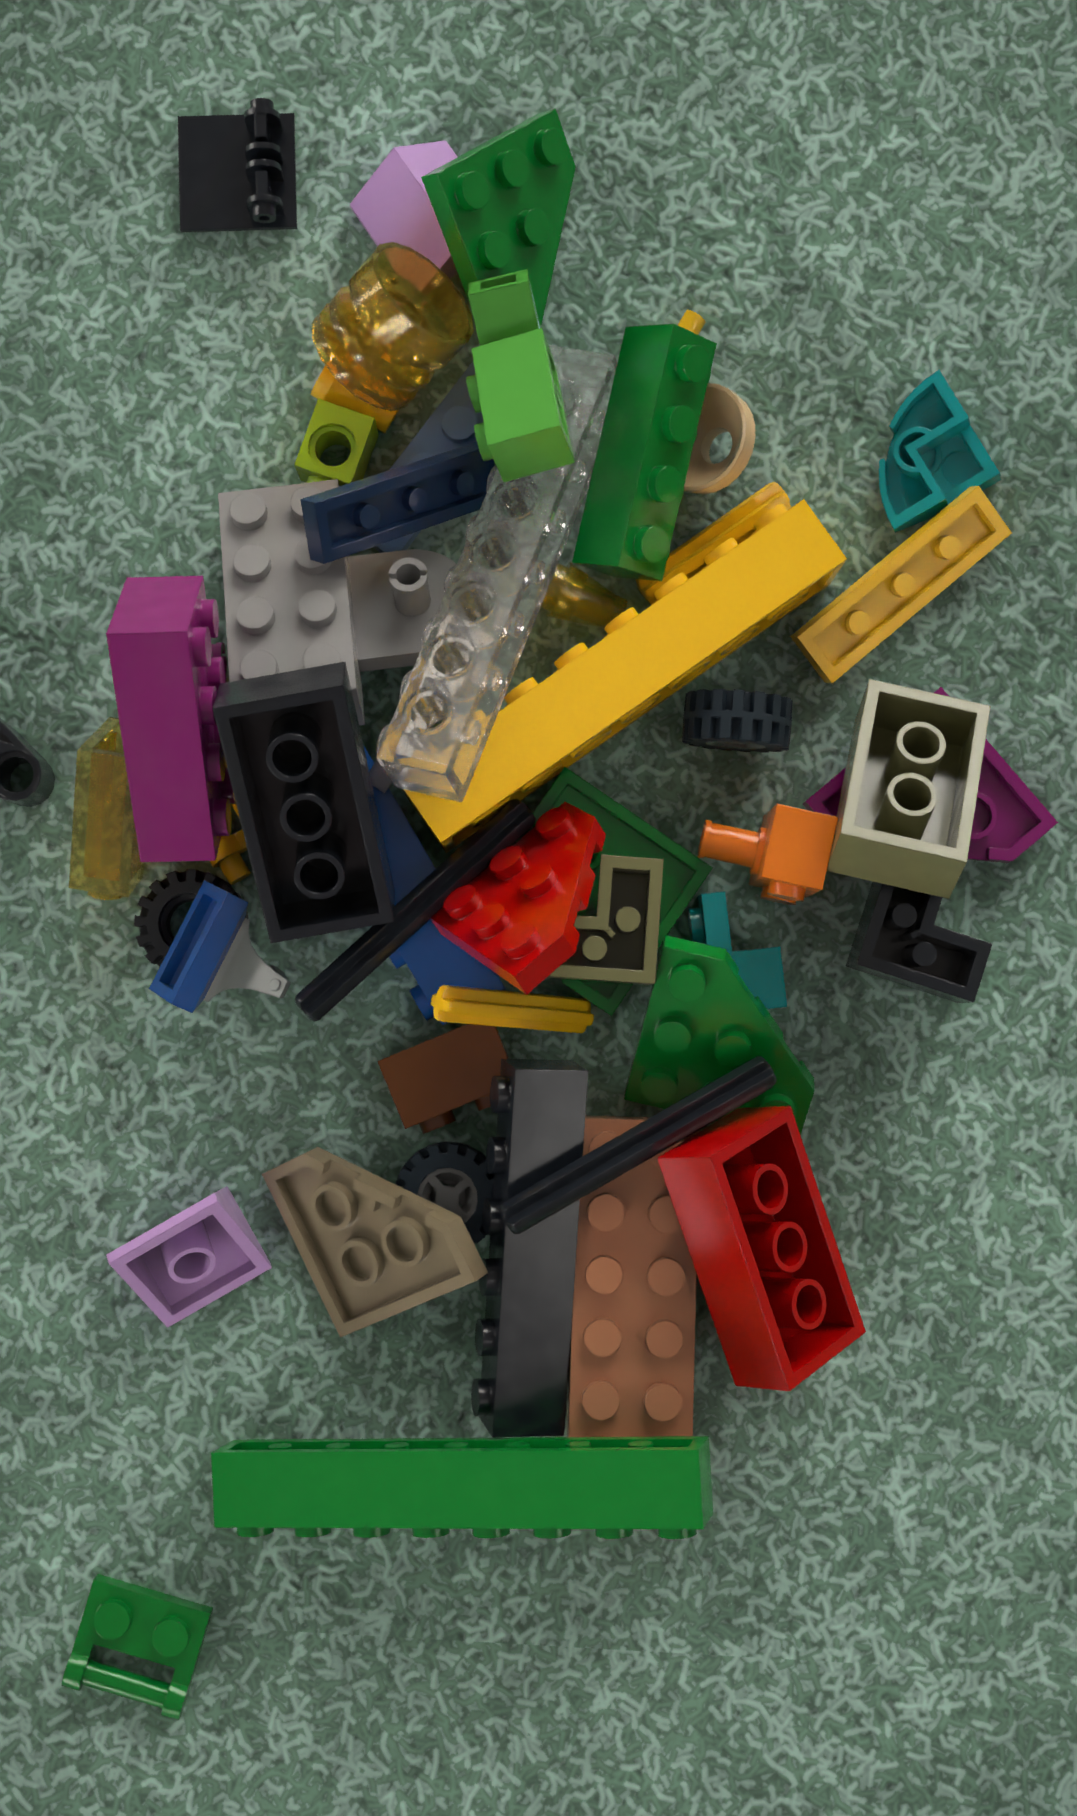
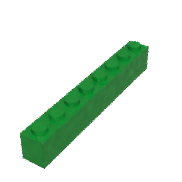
(464, 1485)

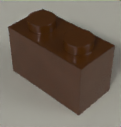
(444, 1075)

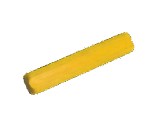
(734, 524)
(511, 1009)

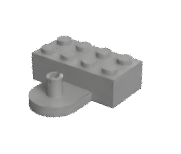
(310, 614)

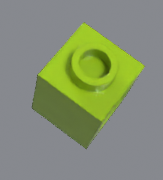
(336, 426)

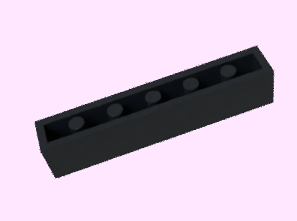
(532, 1272)

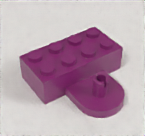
(165, 702)

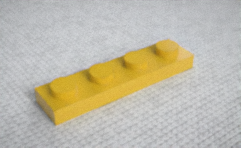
(901, 584)

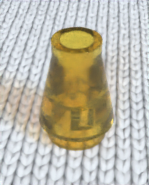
(581, 598)

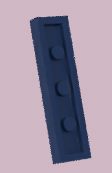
(395, 503)

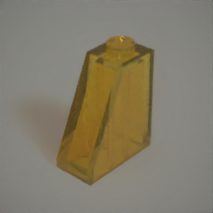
(103, 826)

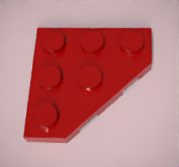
(527, 900)

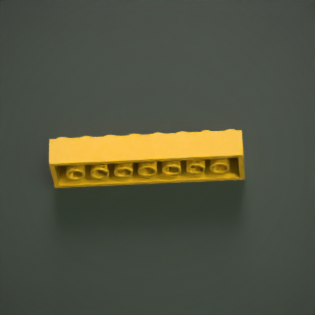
(640, 663)

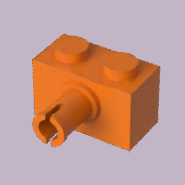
(783, 857)

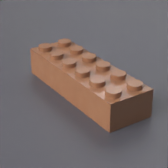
(631, 1305)

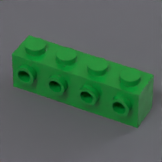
(644, 451)

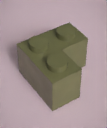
(623, 936)

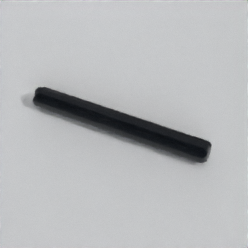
(414, 910)
(637, 1145)

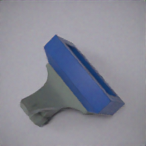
(214, 954)

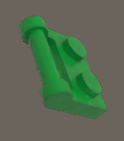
(143, 1626)

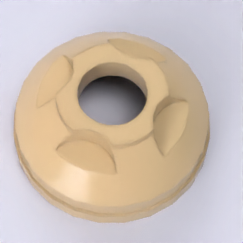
(720, 413)

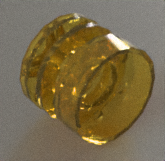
(392, 327)

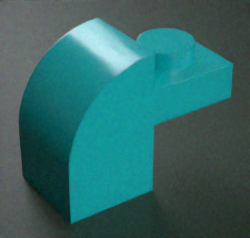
(758, 968)

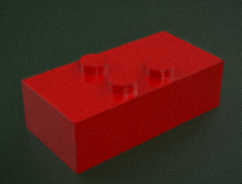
(762, 1247)

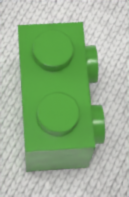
(520, 406)

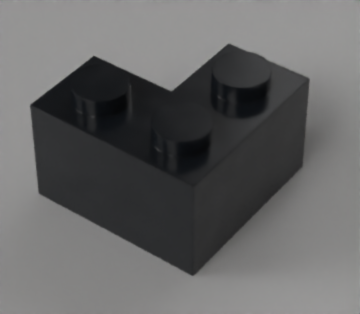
(905, 947)

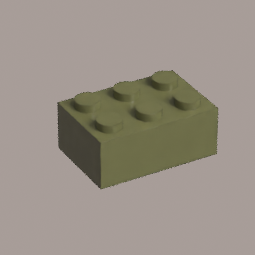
(910, 789)

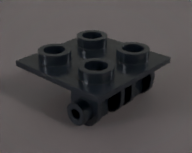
(238, 170)

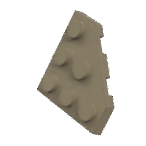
(369, 1240)

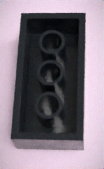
(305, 801)

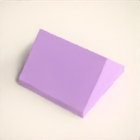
(397, 206)
(191, 1258)

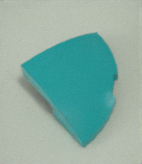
(931, 455)

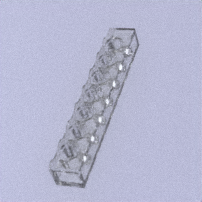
(500, 575)

